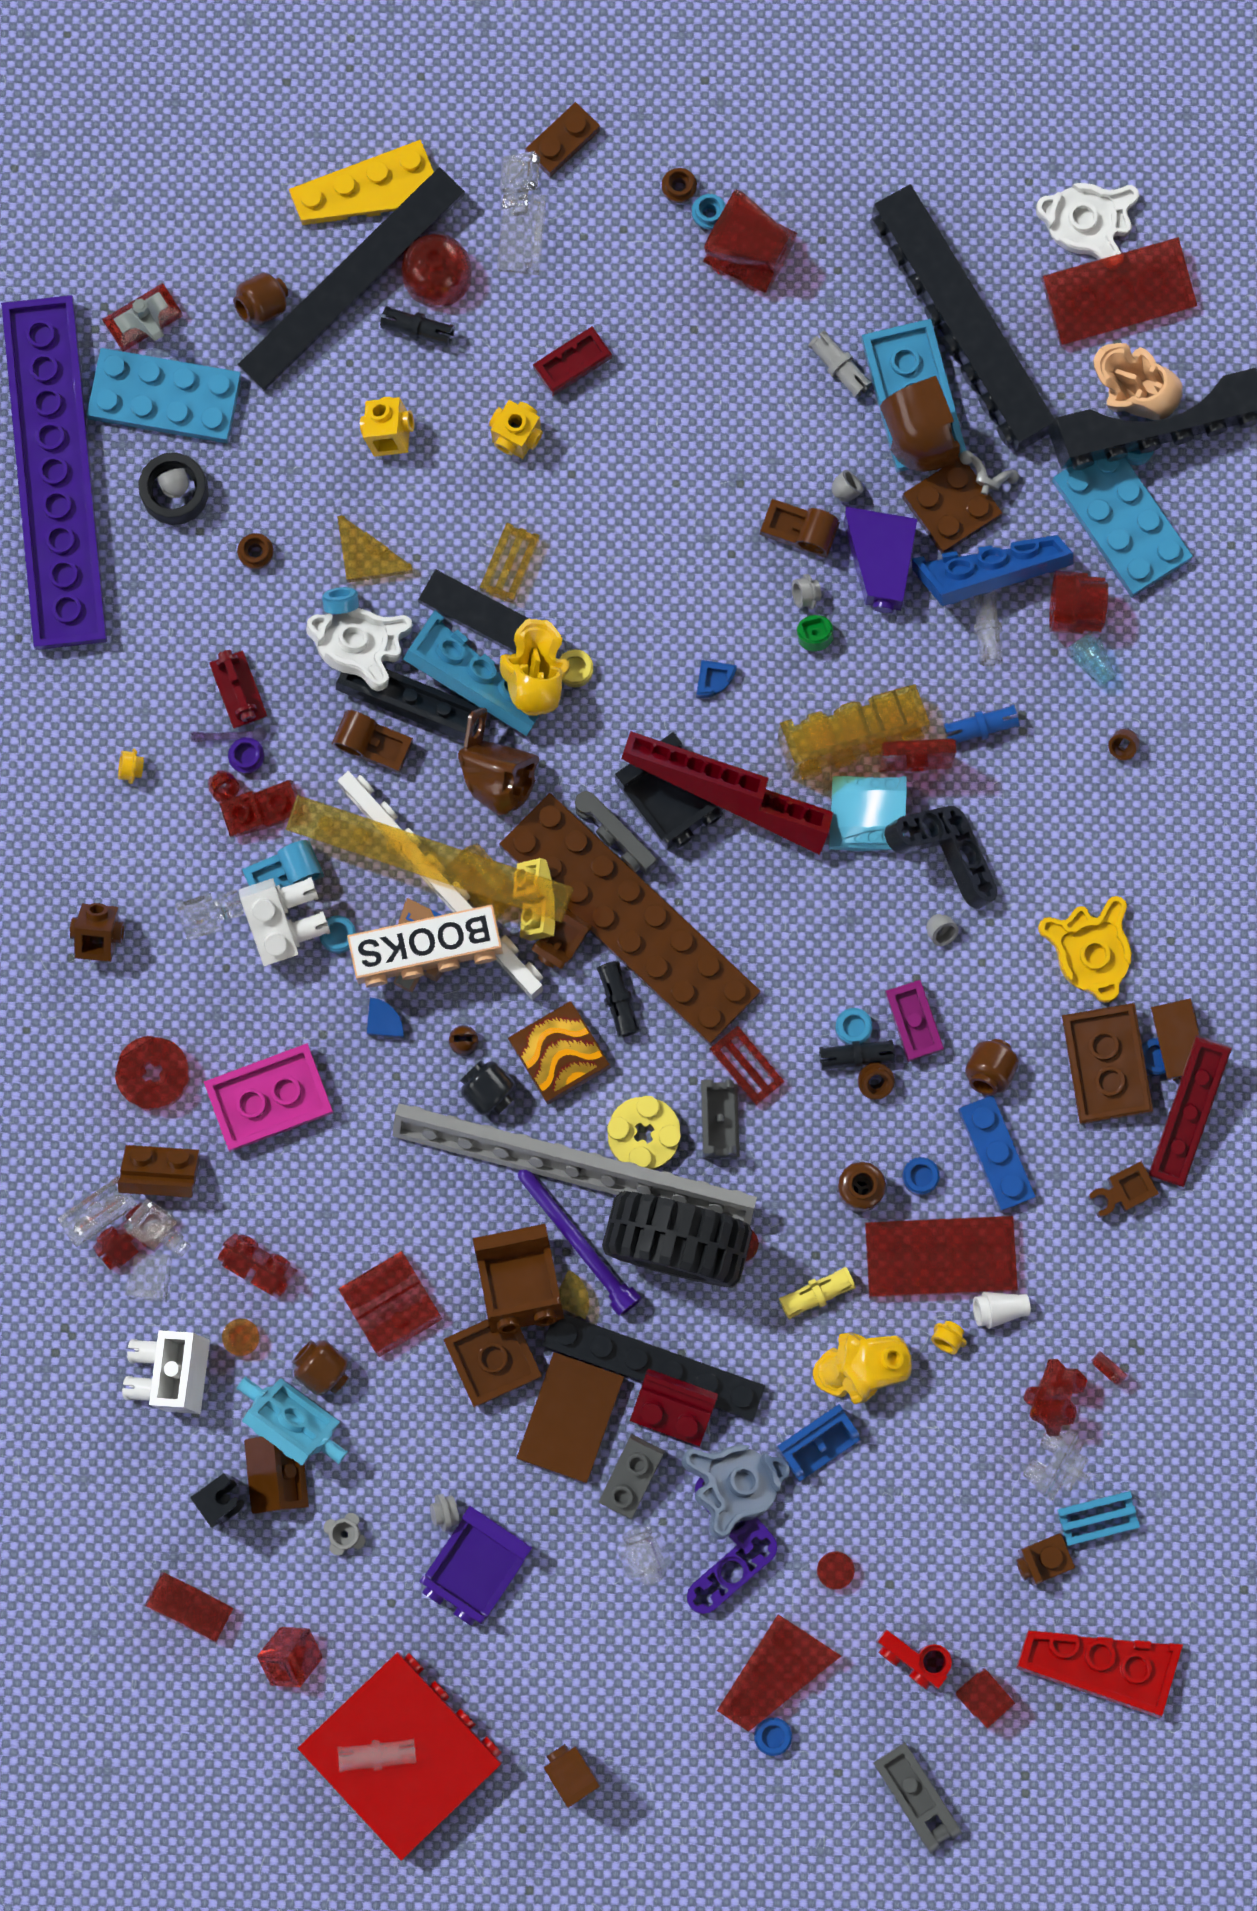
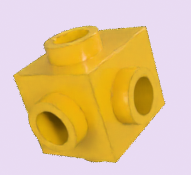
(386, 426)
(519, 439)

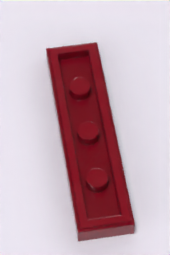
(1190, 1110)

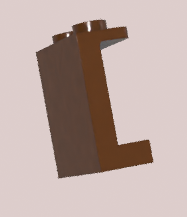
(518, 1279)

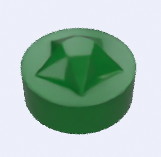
(815, 633)

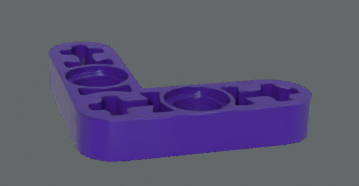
(742, 1539)

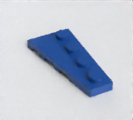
(992, 568)

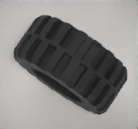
(677, 1239)

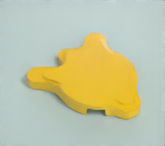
(1091, 949)

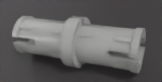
(840, 364)

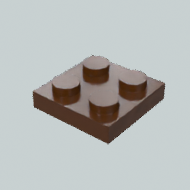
(951, 506)
(491, 1362)

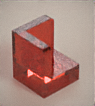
(290, 1657)
(984, 1698)

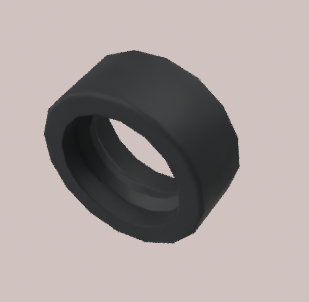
(166, 462)

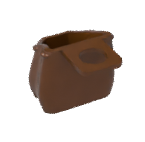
(493, 772)

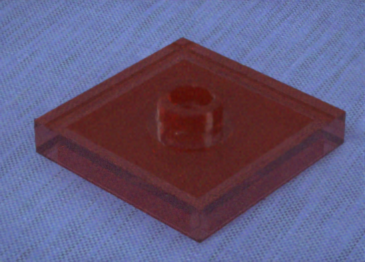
(917, 755)

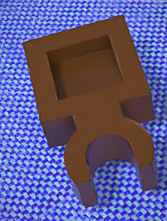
(1128, 1188)

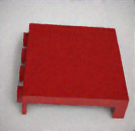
(404, 1799)

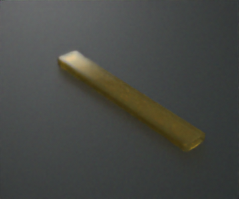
(429, 858)

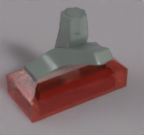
(143, 318)

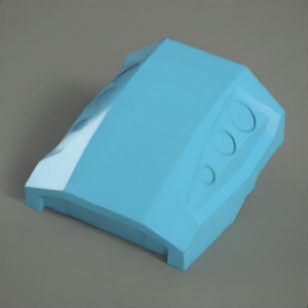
(864, 810)

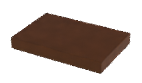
(1107, 1063)
(570, 1417)

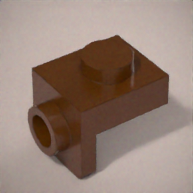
(562, 947)

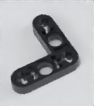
(946, 826)

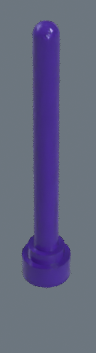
(621, 1295)

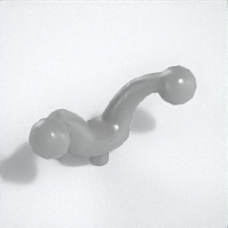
(1010, 476)

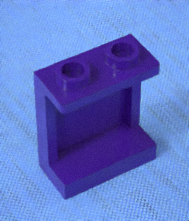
(475, 1567)

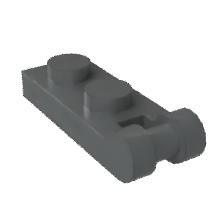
(614, 832)
(916, 1796)

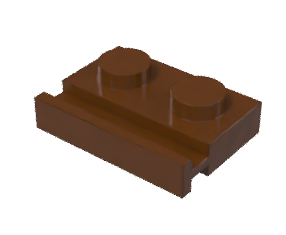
(158, 1171)

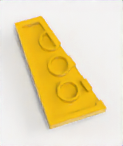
(363, 188)

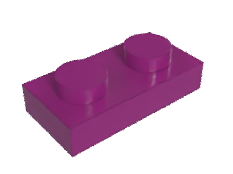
(914, 1020)

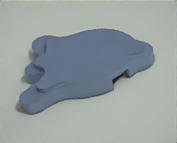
(737, 1484)

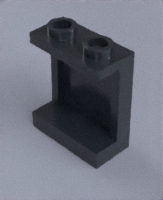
(664, 806)

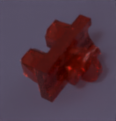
(1052, 1397)

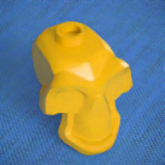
(534, 671)
(862, 1366)

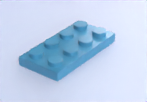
(902, 358)
(164, 395)
(1123, 522)

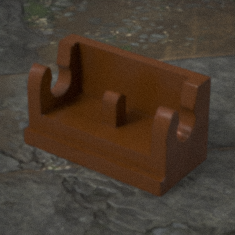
(1176, 1032)

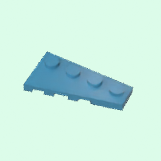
(461, 669)

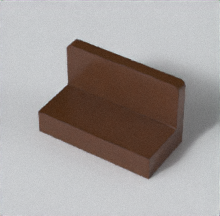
(273, 1478)

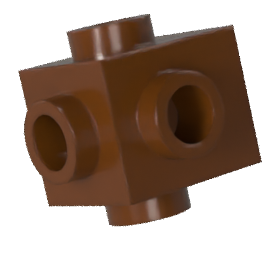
(96, 932)

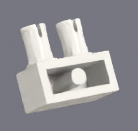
(266, 914)
(177, 1372)

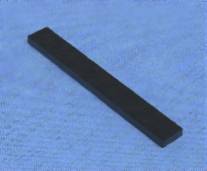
(351, 279)

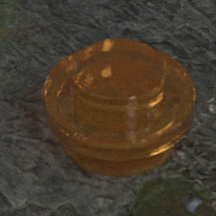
(240, 1337)

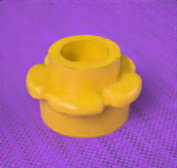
(130, 766)
(948, 1337)

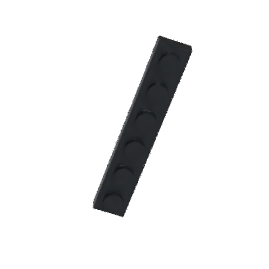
(634, 1358)

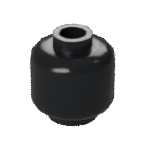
(487, 1088)

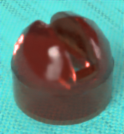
(227, 792)

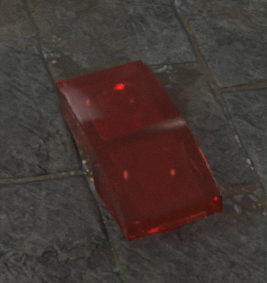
(260, 809)
(188, 1607)

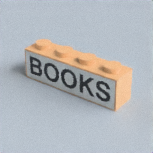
(425, 945)

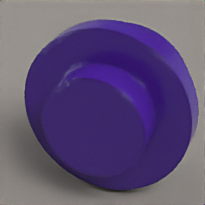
(246, 755)

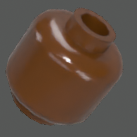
(261, 298)
(991, 1067)
(861, 1173)
(320, 1367)

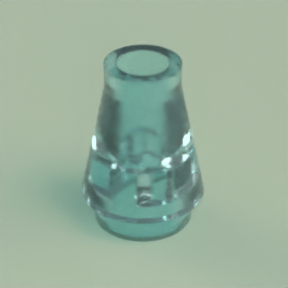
(1092, 658)

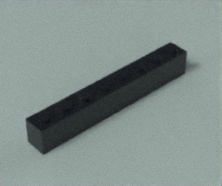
(962, 318)

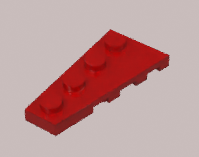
(1116, 1670)

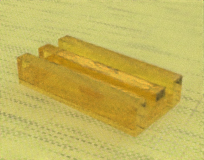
(520, 534)

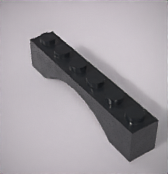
(1092, 436)

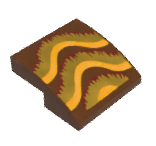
(559, 1052)

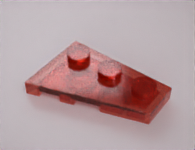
(774, 1673)

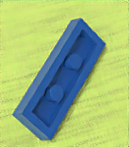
(996, 1153)

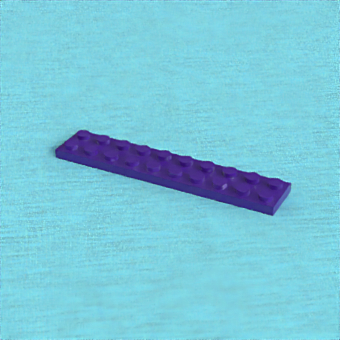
(54, 473)

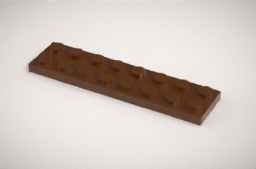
(634, 920)

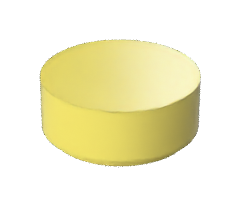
(580, 668)

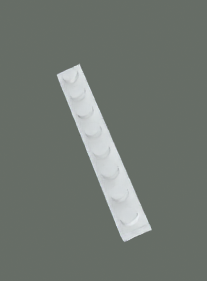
(454, 898)

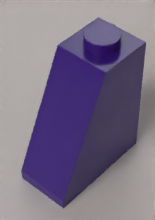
(881, 555)

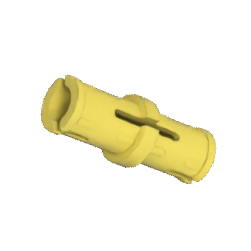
(817, 1293)

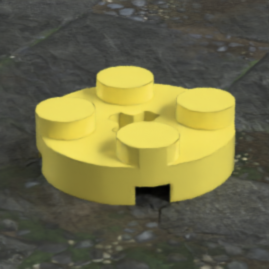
(644, 1111)

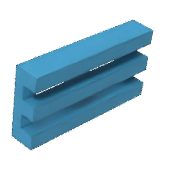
(1129, 1510)

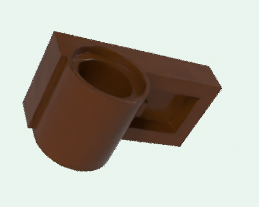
(799, 528)
(372, 742)

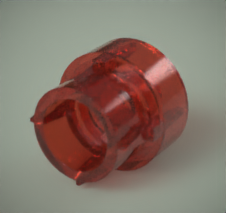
(1077, 603)

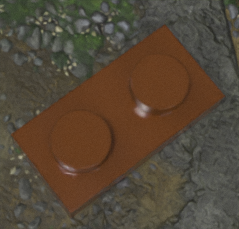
(564, 138)

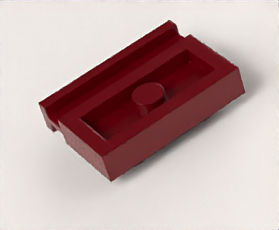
(673, 1407)

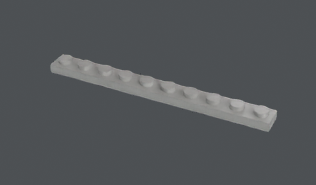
(563, 1163)

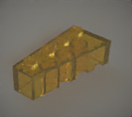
(852, 731)

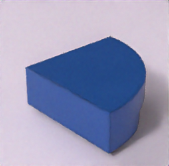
(714, 678)
(383, 1020)

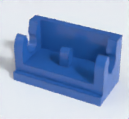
(819, 1442)

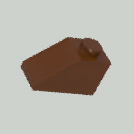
(570, 1774)

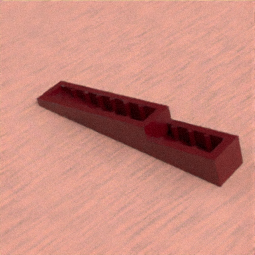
(731, 789)

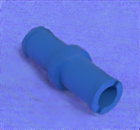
(982, 724)

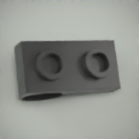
(631, 1476)

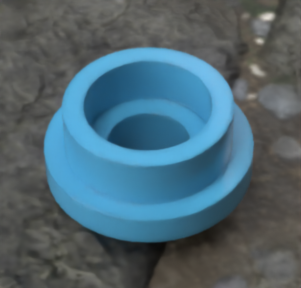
(704, 202)

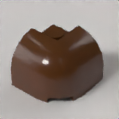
(921, 426)

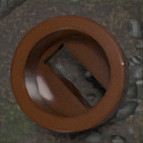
(1118, 751)
(463, 1048)

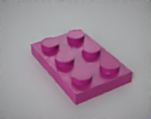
(268, 1097)

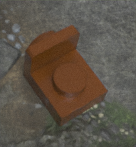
(1044, 1559)

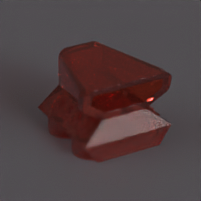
(748, 243)

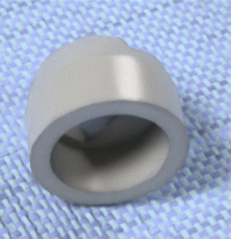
(174, 482)
(846, 486)
(942, 929)

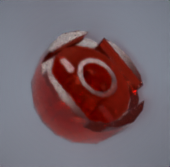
(436, 270)

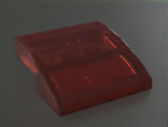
(390, 1304)

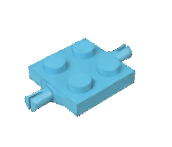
(291, 1421)

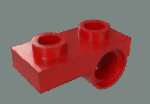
(895, 1651)

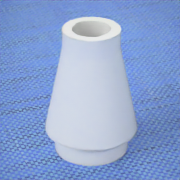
(998, 1308)

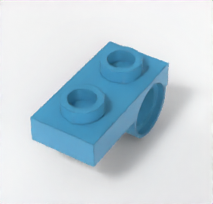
(290, 865)

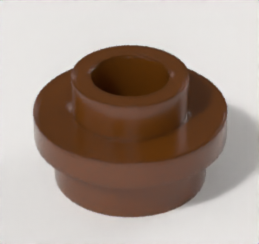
(683, 176)
(251, 541)
(880, 1090)

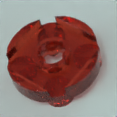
(150, 1094)

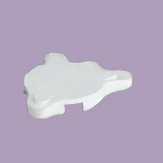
(1088, 218)
(359, 642)

